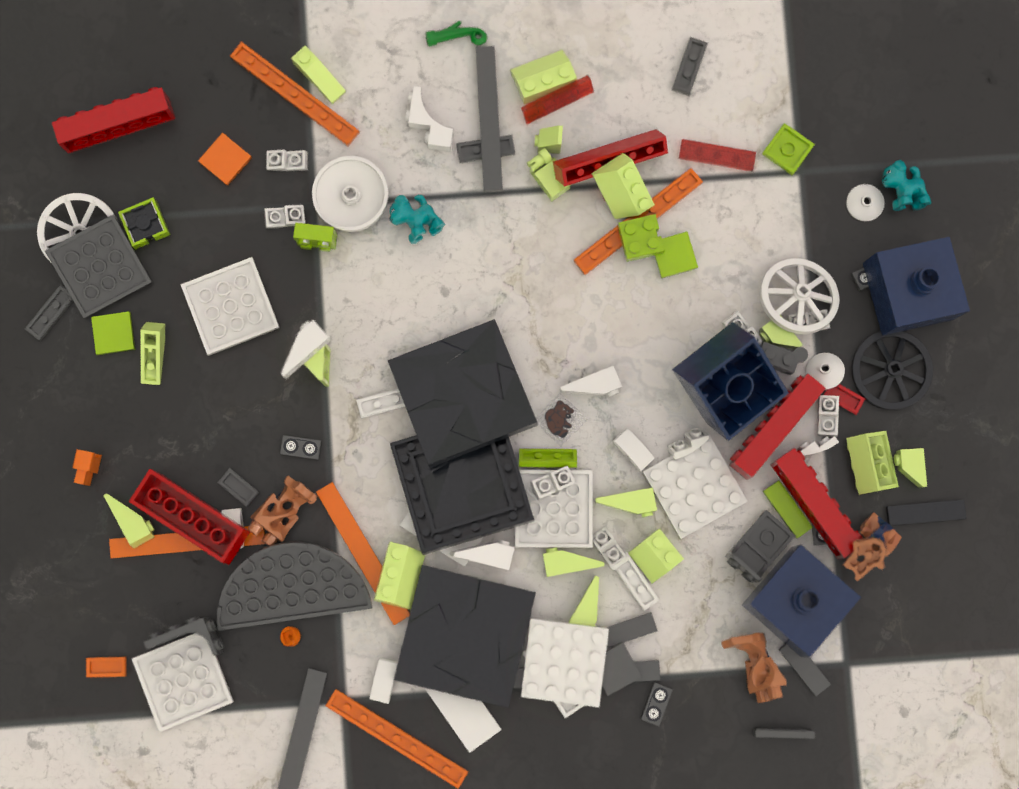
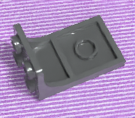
(759, 547)
(203, 627)

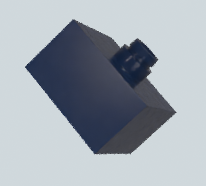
(916, 286)
(730, 381)
(801, 601)

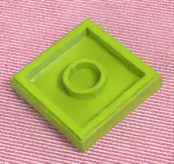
(788, 149)
(677, 256)
(113, 333)

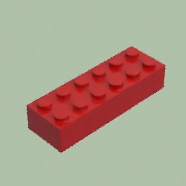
(113, 120)
(777, 426)
(816, 503)
(189, 516)

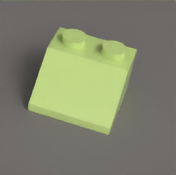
(655, 556)

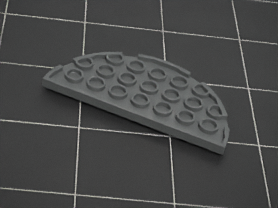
(290, 584)

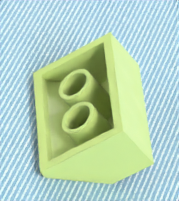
(543, 76)
(623, 187)
(320, 365)
(872, 462)
(399, 576)

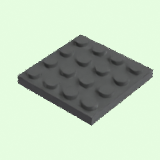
(98, 266)

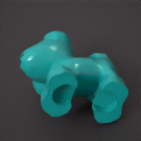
(906, 189)
(402, 212)

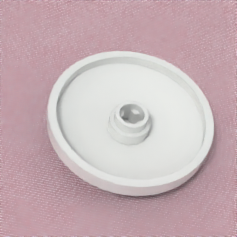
(350, 193)

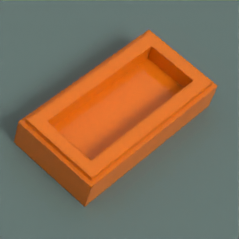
(106, 666)

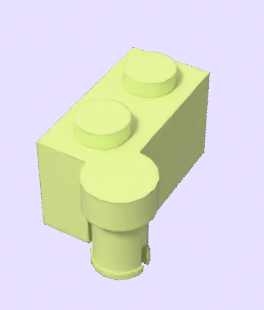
(543, 172)

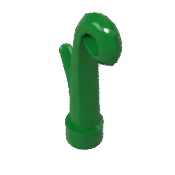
(452, 32)

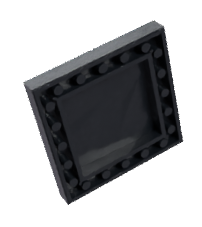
(462, 393)
(462, 496)
(465, 636)

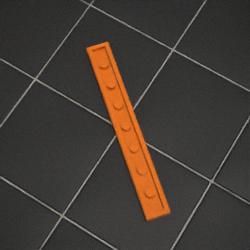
(294, 94)
(662, 203)
(166, 544)
(357, 544)
(397, 738)

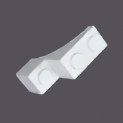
(439, 136)

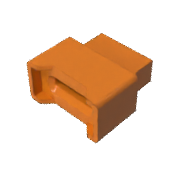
(86, 465)

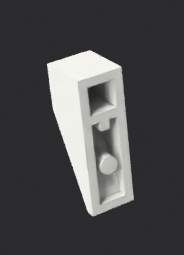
(306, 344)
(598, 384)
(490, 553)

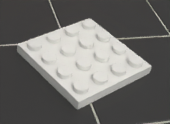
(230, 306)
(695, 488)
(559, 518)
(565, 662)
(182, 681)

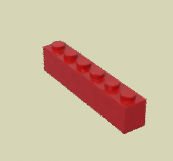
(638, 148)

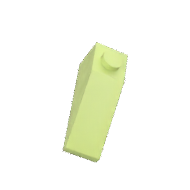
(318, 74)
(152, 352)
(634, 502)
(133, 525)
(564, 562)
(587, 608)

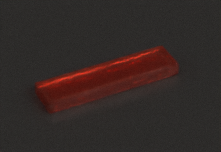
(557, 99)
(717, 155)

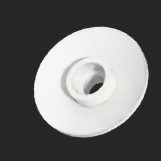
(859, 209)
(831, 377)

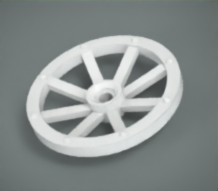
(94, 201)
(797, 297)

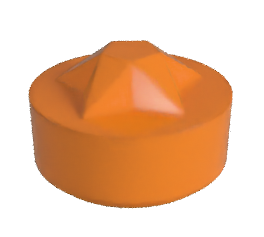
(290, 636)

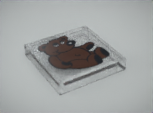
(560, 419)

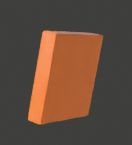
(225, 159)

